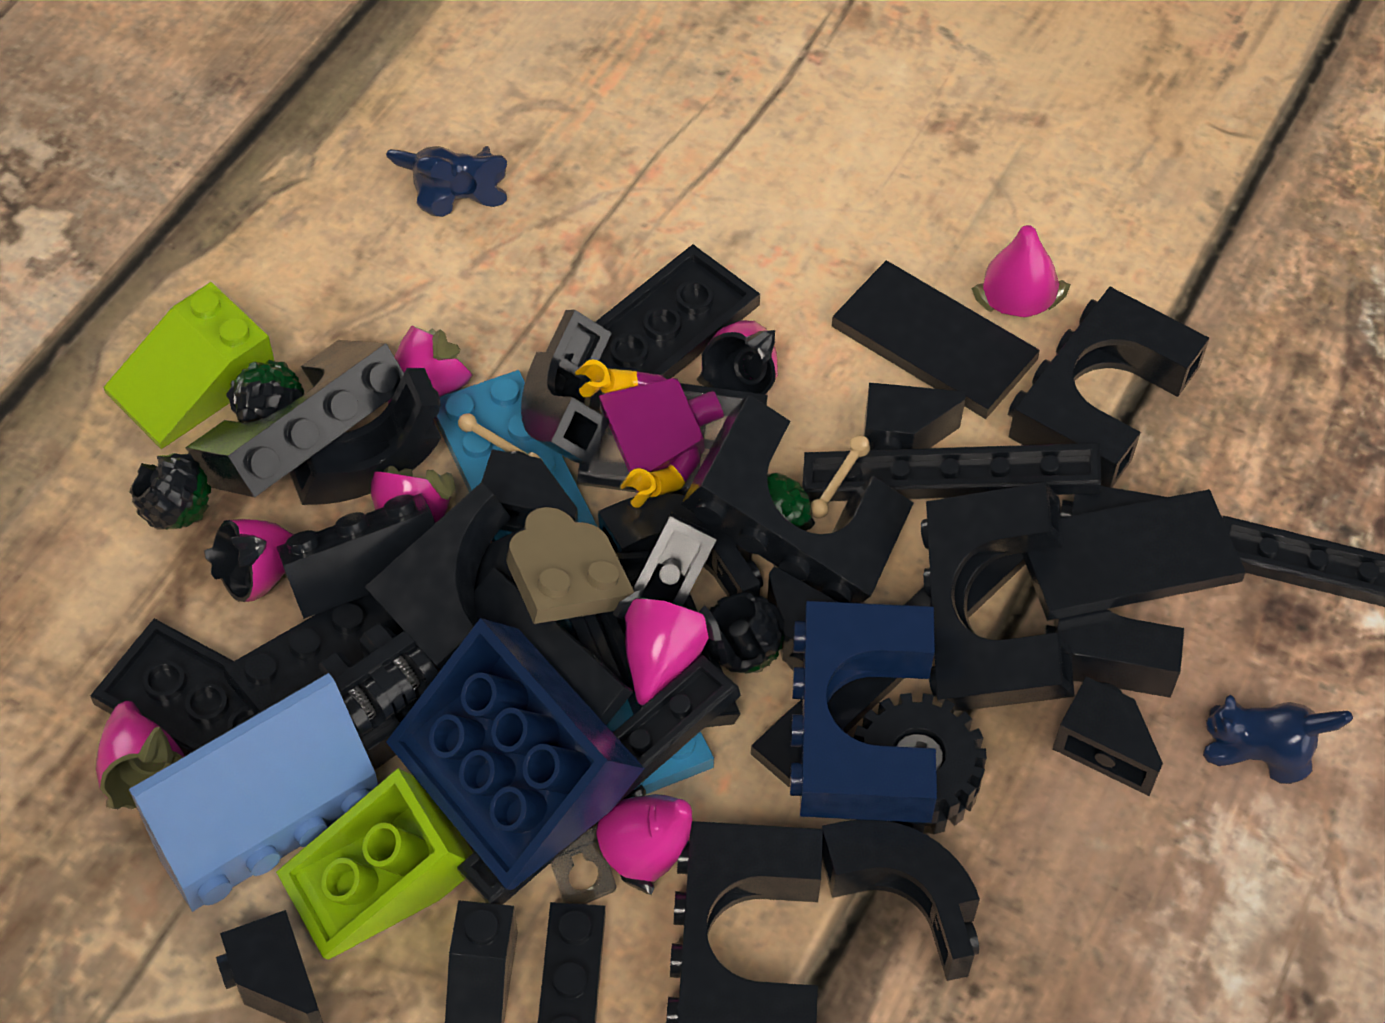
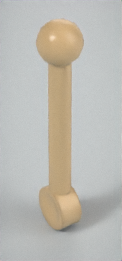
(468, 423)
(859, 447)

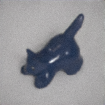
(447, 176)
(1277, 735)

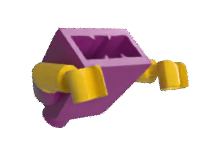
(651, 426)

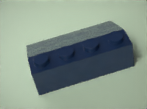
(512, 753)

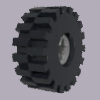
(958, 750)

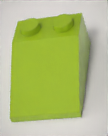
(187, 365)
(375, 865)

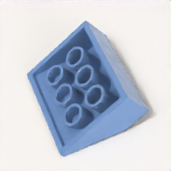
(255, 793)

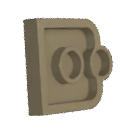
(565, 567)

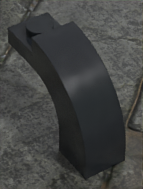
(551, 397)
(396, 438)
(638, 529)
(915, 866)

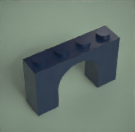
(836, 771)

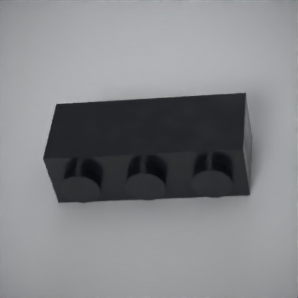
(339, 561)

